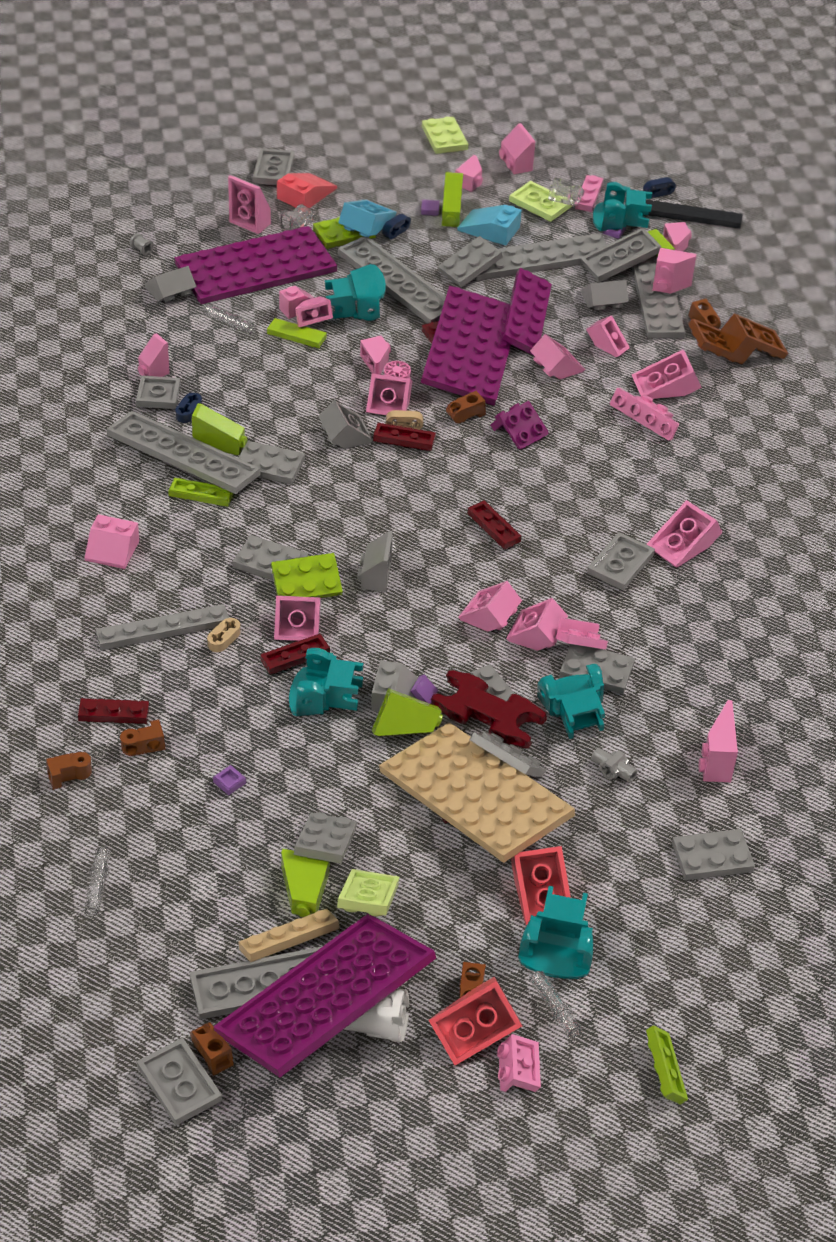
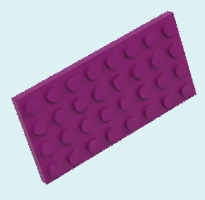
(257, 264)
(468, 346)
(324, 994)

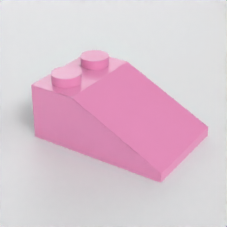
(248, 205)
(667, 378)
(685, 535)
(720, 749)

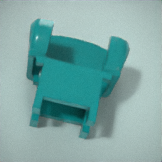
(613, 213)
(362, 285)
(324, 684)
(575, 699)
(562, 942)

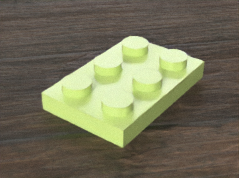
(444, 135)
(535, 199)
(368, 892)

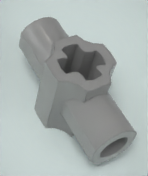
(614, 765)

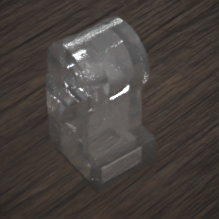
(565, 193)
(296, 218)

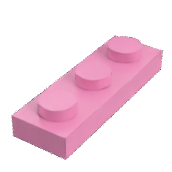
(591, 187)

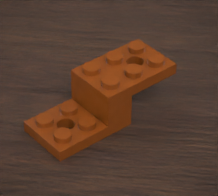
(737, 339)

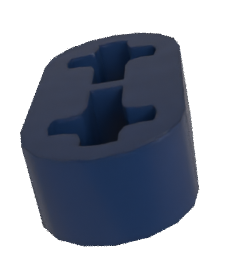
(660, 186)
(396, 226)
(185, 410)

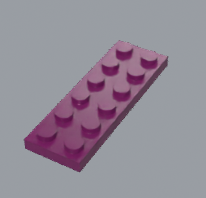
(526, 310)

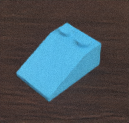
(365, 217)
(492, 223)

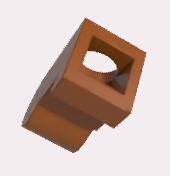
(705, 314)
(466, 407)
(143, 740)
(68, 767)
(471, 980)
(212, 1048)

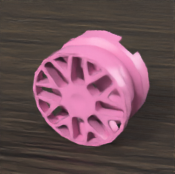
(393, 369)

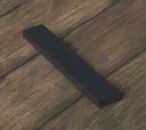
(695, 214)

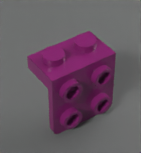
(521, 424)

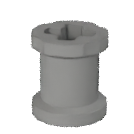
(138, 242)

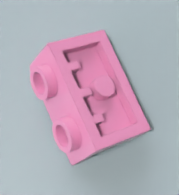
(580, 633)
(519, 1063)

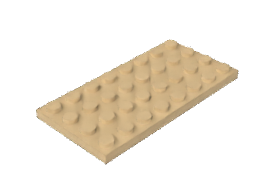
(477, 792)

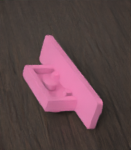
(645, 412)

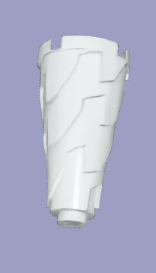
(386, 1018)

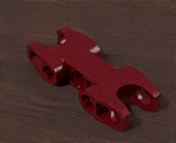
(501, 715)

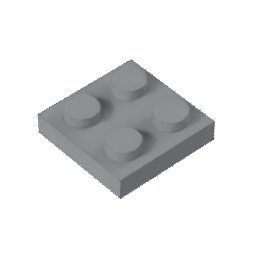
(158, 392)

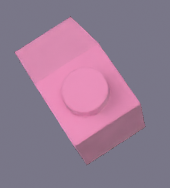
(471, 173)
(677, 235)
(290, 299)
(313, 311)
(608, 336)
(375, 353)
(154, 358)

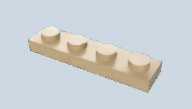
(288, 935)

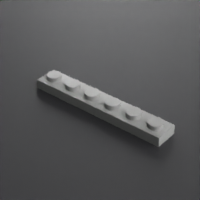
(161, 627)

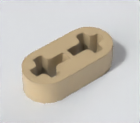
(405, 419)
(221, 633)

